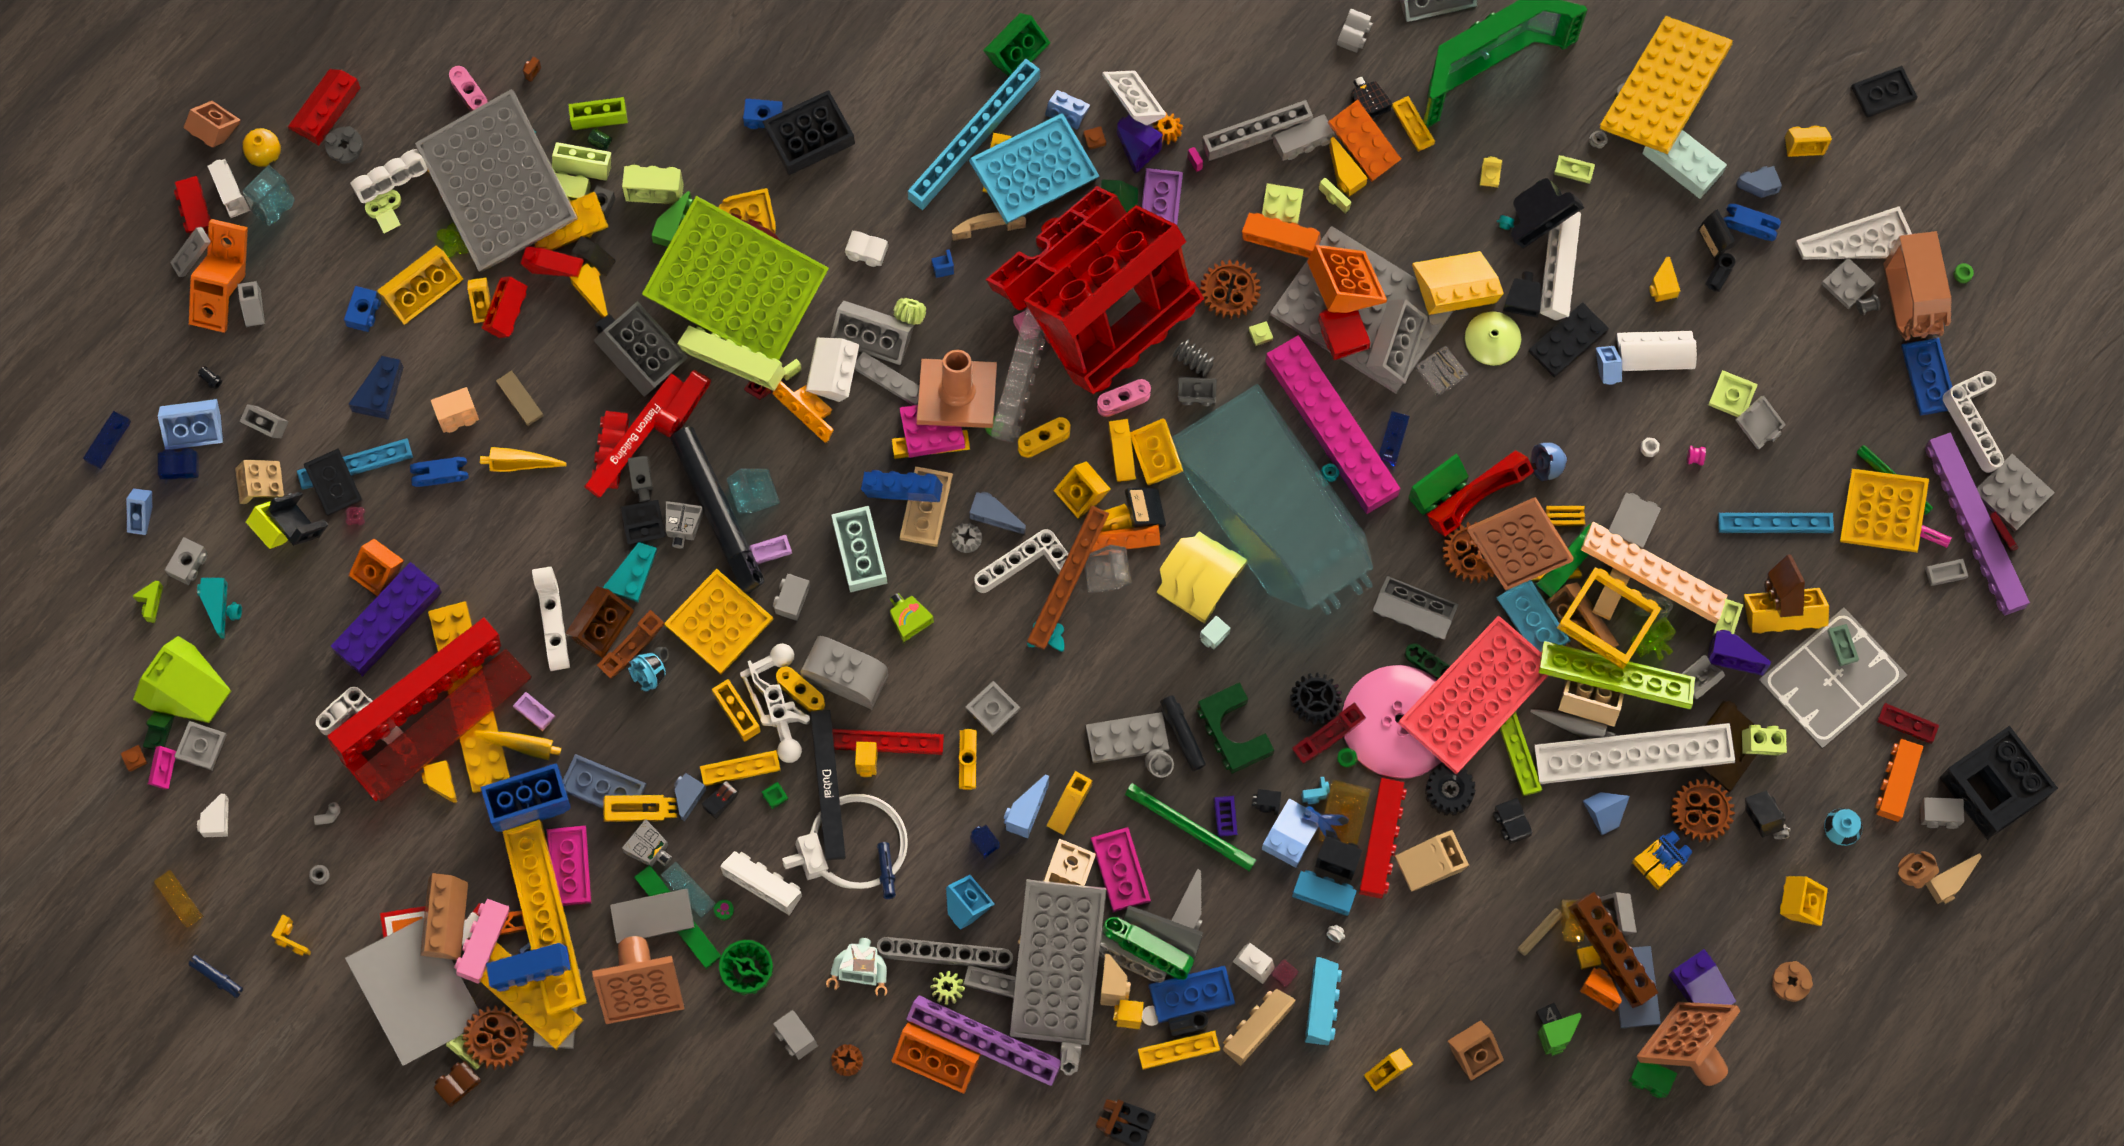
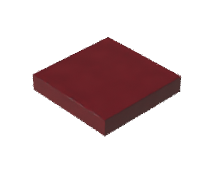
(2003, 531)

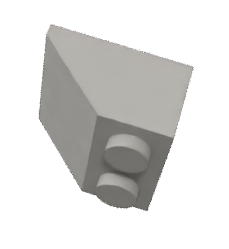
(1621, 910)

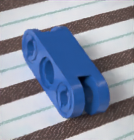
(1752, 222)
(438, 471)

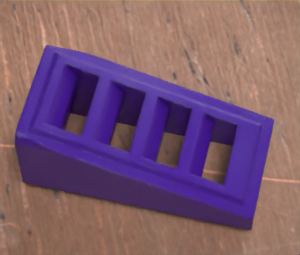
(1230, 799)

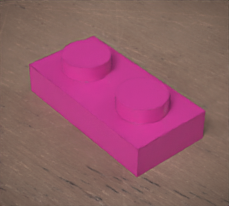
(162, 767)

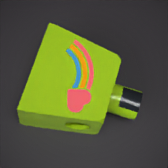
(909, 616)

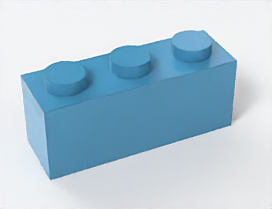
(1324, 892)

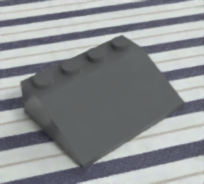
(640, 348)

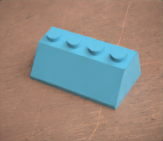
(1322, 1000)

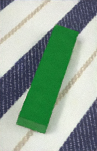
(692, 937)

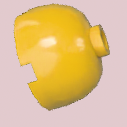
(261, 147)

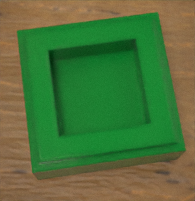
(774, 795)

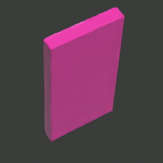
(570, 863)
(1120, 869)

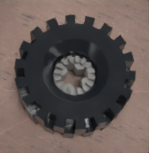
(1443, 801)

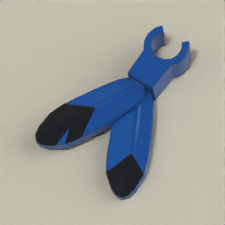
(1325, 821)

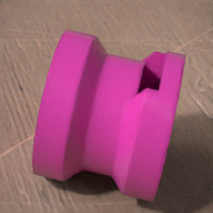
(1696, 455)

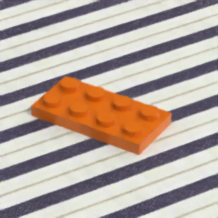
(1364, 140)

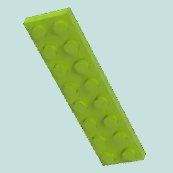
(1632, 680)

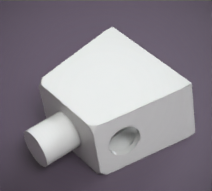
(1255, 962)

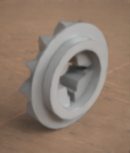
(972, 544)

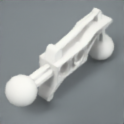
(780, 656)

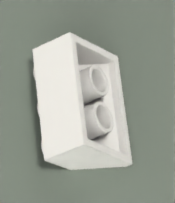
(832, 368)

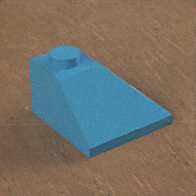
(966, 901)

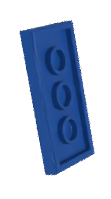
(1927, 374)
(1198, 992)

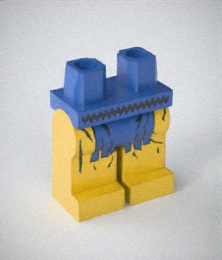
(1667, 855)

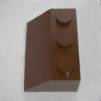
(1786, 588)
(599, 621)

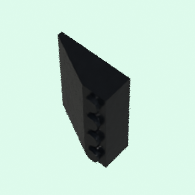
(809, 132)

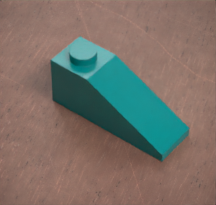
(214, 597)

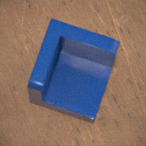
(943, 265)

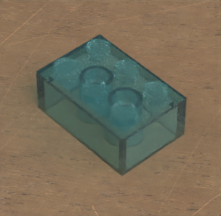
(269, 195)

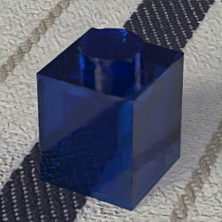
(984, 840)

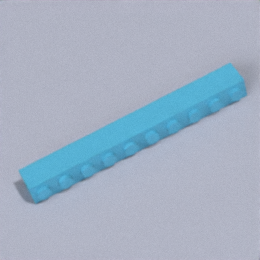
(974, 134)

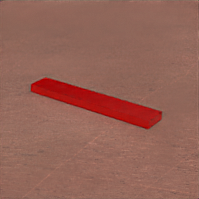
(890, 741)

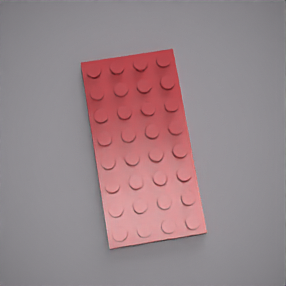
(1475, 695)

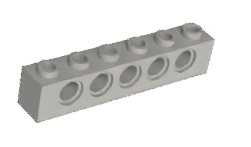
(1255, 130)

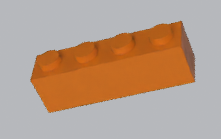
(1280, 235)
(1899, 780)

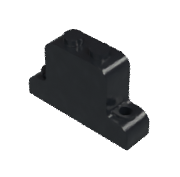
(1542, 210)

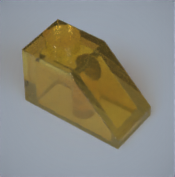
(1570, 928)

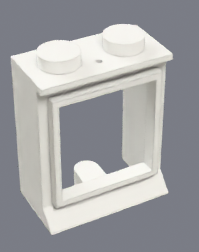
(228, 188)

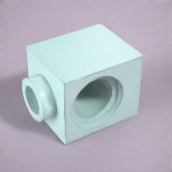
(1214, 633)

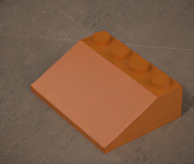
(1345, 279)

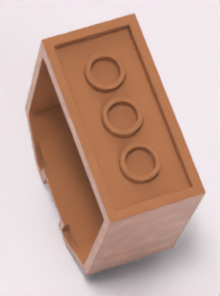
(1918, 285)

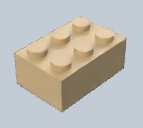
(1591, 702)

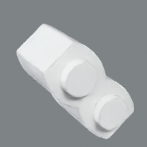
(866, 248)

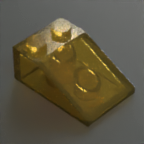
(1350, 802)

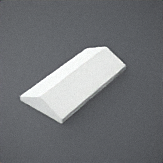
(1135, 96)

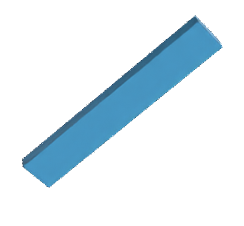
(368, 460)
(1775, 523)

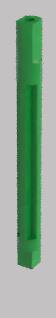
(1190, 827)

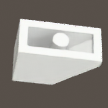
(214, 818)

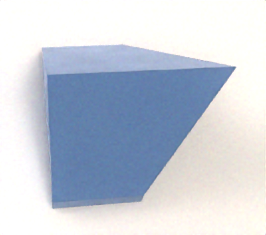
(1606, 810)

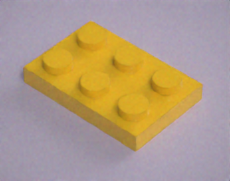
(1156, 451)

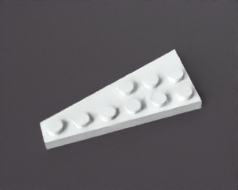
(1861, 239)

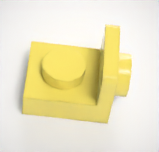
(1490, 172)

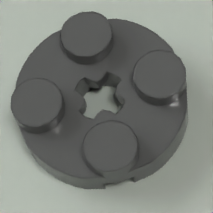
(340, 135)

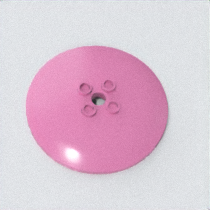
(1379, 739)

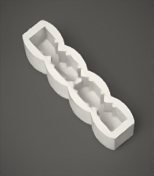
(393, 173)

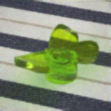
(452, 240)

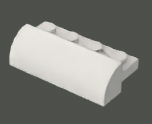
(1657, 350)

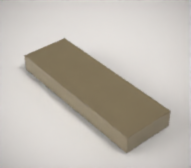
(519, 398)

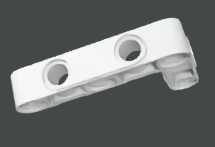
(553, 625)
(343, 708)

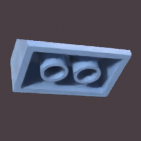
(190, 424)

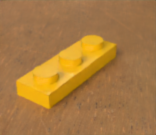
(1413, 123)

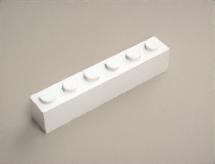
(1560, 269)

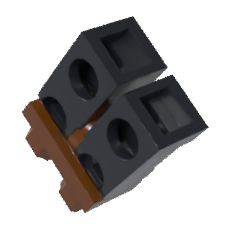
(1120, 1123)

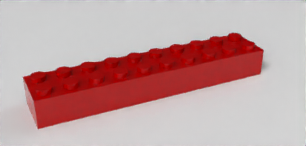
(414, 691)

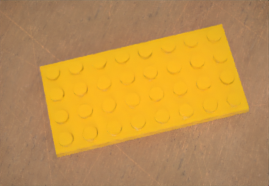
(1666, 84)

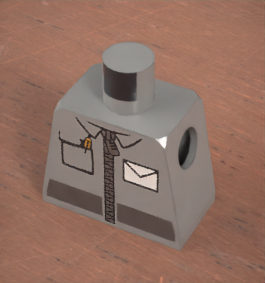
(682, 522)

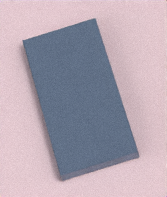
(594, 781)
(1648, 1013)

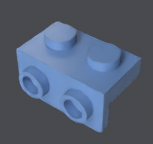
(1072, 108)

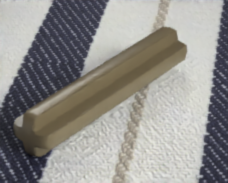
(1540, 931)

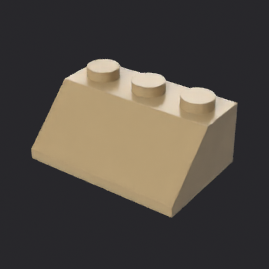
(1114, 983)

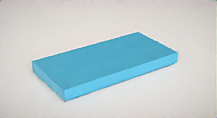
(1532, 615)

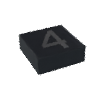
(1549, 1014)

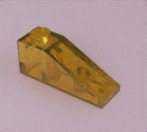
(178, 898)

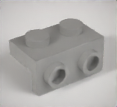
(1705, 675)

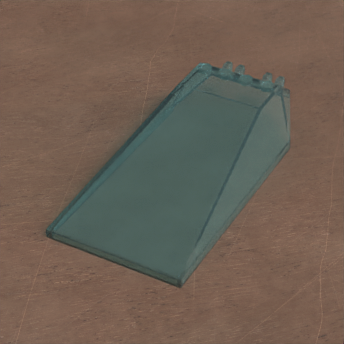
(1274, 502)

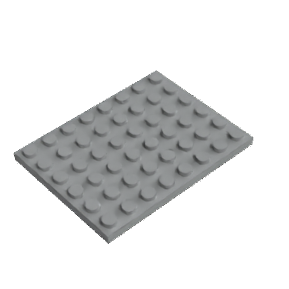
(496, 181)
(1303, 303)

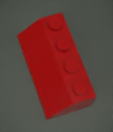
(325, 105)

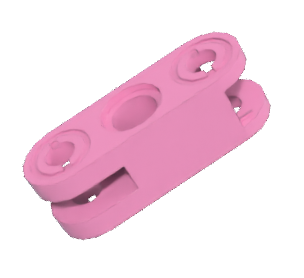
(462, 83)
(1131, 390)

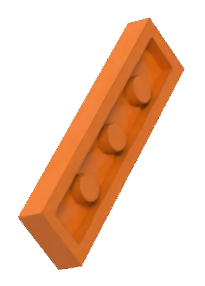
(1129, 538)

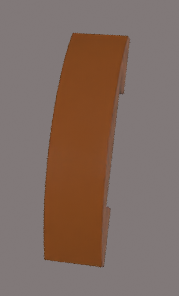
(632, 645)

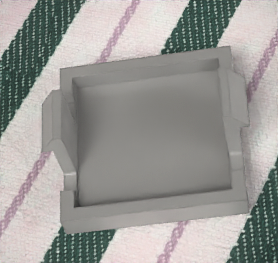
(1760, 422)

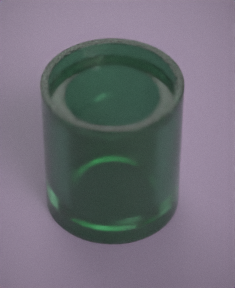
(599, 139)

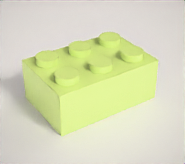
(652, 184)

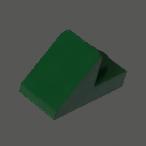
(158, 730)

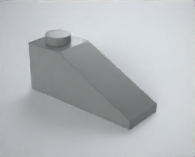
(1189, 909)

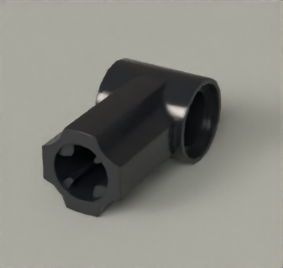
(1720, 273)
(1185, 1024)

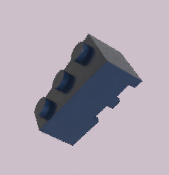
(379, 389)

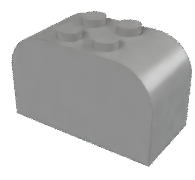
(845, 671)

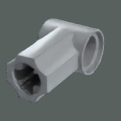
(1070, 1057)

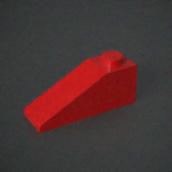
(551, 262)

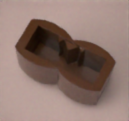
(457, 1083)

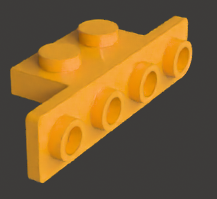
(807, 408)

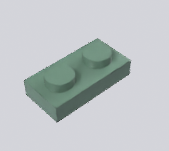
(1843, 645)

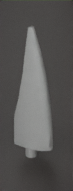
(1577, 725)

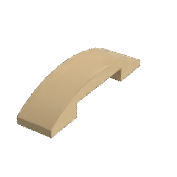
(982, 221)

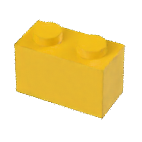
(866, 758)
(1128, 1014)

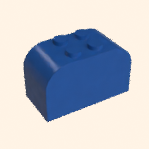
(526, 798)

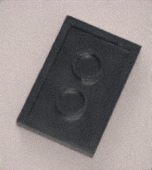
(1884, 91)
(333, 482)

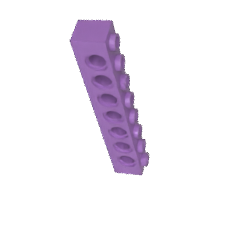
(984, 1040)

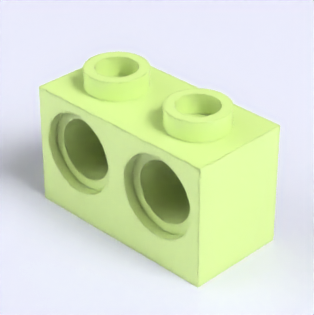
(1764, 743)

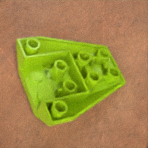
(182, 683)

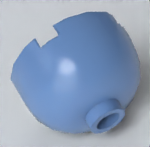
(1549, 461)

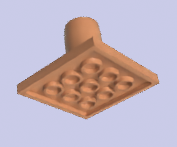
(957, 391)
(1520, 543)
(638, 984)
(1690, 1039)

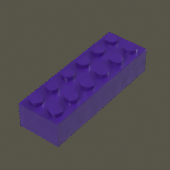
(386, 619)

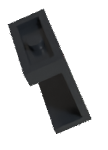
(293, 521)

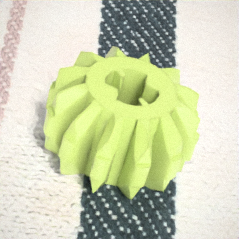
(909, 311)
(944, 994)

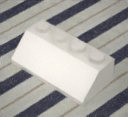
(761, 882)

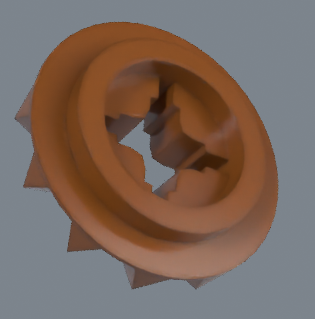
(852, 1067)

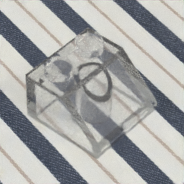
(1107, 569)

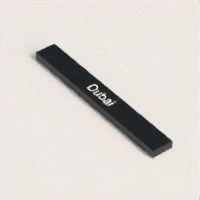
(827, 785)

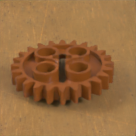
(1247, 293)
(1481, 566)
(1703, 793)
(504, 1023)

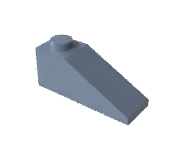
(992, 512)

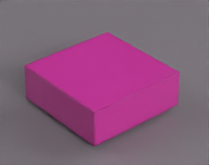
(1195, 159)

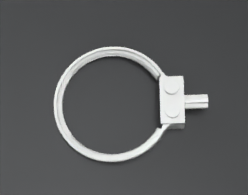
(812, 857)

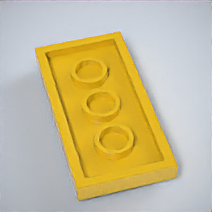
(589, 221)

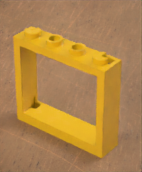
(1595, 643)

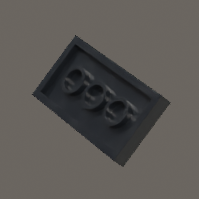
(1568, 340)

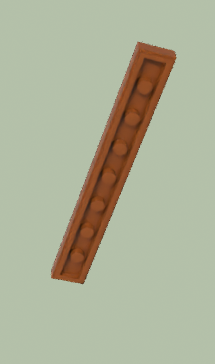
(1068, 577)

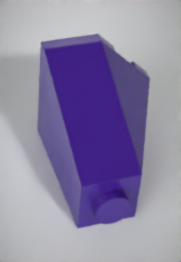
(1138, 141)

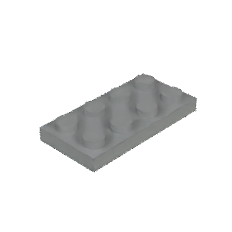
(1127, 737)

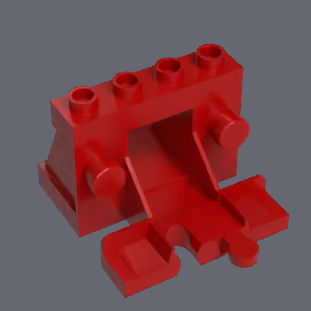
(1087, 266)

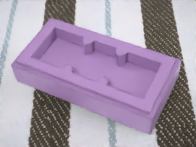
(771, 549)
(534, 711)

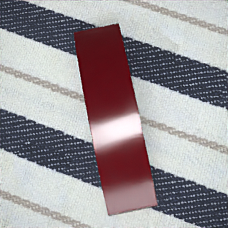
(1329, 734)

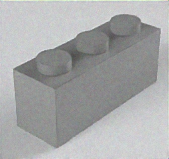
(1303, 138)

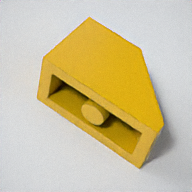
(1665, 283)
(479, 298)
(439, 779)
(1388, 1069)

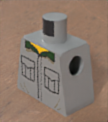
(647, 846)

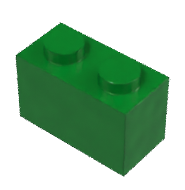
(1653, 1078)

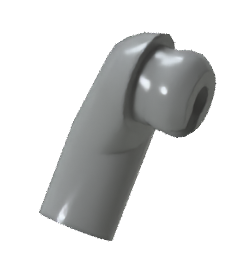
(330, 816)

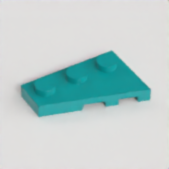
(632, 574)

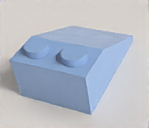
(1025, 809)
(1290, 834)

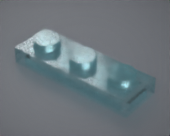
(679, 880)

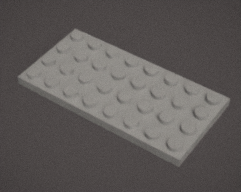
(1057, 962)

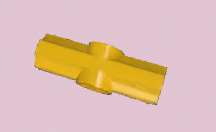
(967, 771)

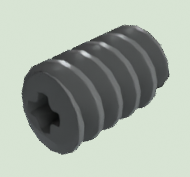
(1194, 357)

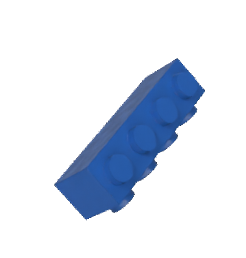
(902, 486)
(528, 966)

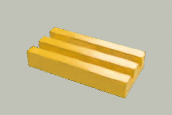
(1581, 515)

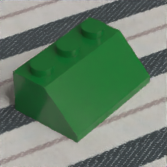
(1017, 42)
(1439, 485)

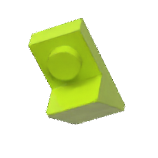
(151, 596)

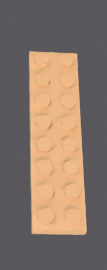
(1654, 572)

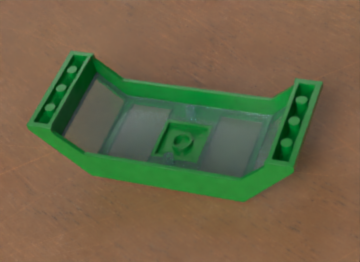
(1497, 39)

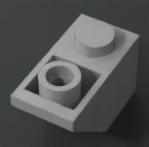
(251, 303)

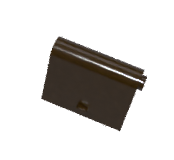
(1730, 773)

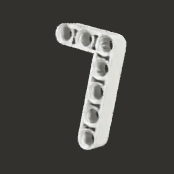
(1973, 419)
(1025, 559)

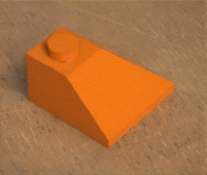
(1601, 989)

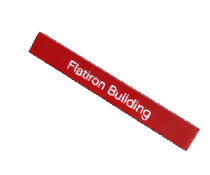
(633, 437)

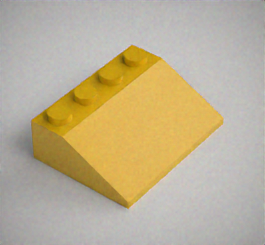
(1457, 282)

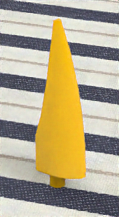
(512, 460)
(522, 743)

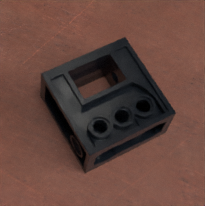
(2010, 775)

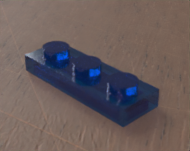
(107, 439)

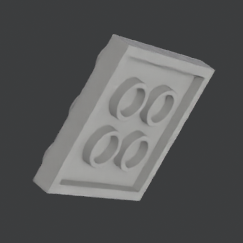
(2014, 492)

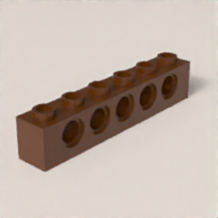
(1613, 960)

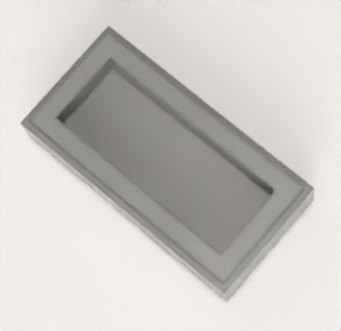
(1946, 572)

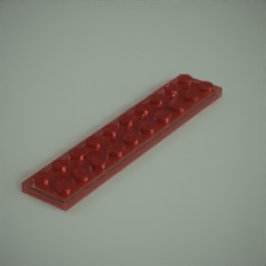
(443, 725)

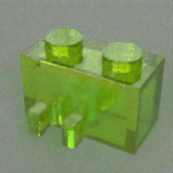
(1656, 637)

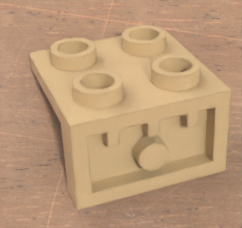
(259, 479)

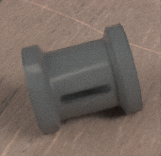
(1868, 305)

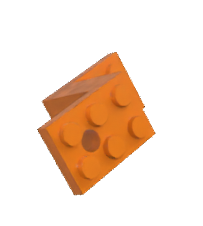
(218, 276)

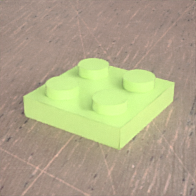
(1282, 203)
(1732, 394)

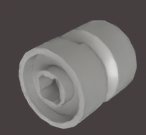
(1159, 763)

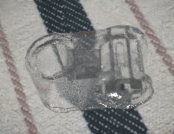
(1659, 600)

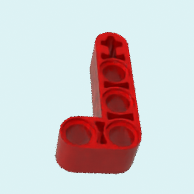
(683, 404)

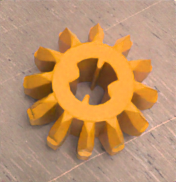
(1173, 125)

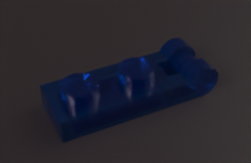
(1394, 437)

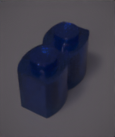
(178, 464)

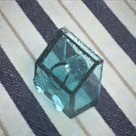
(752, 490)

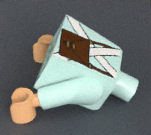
(859, 965)

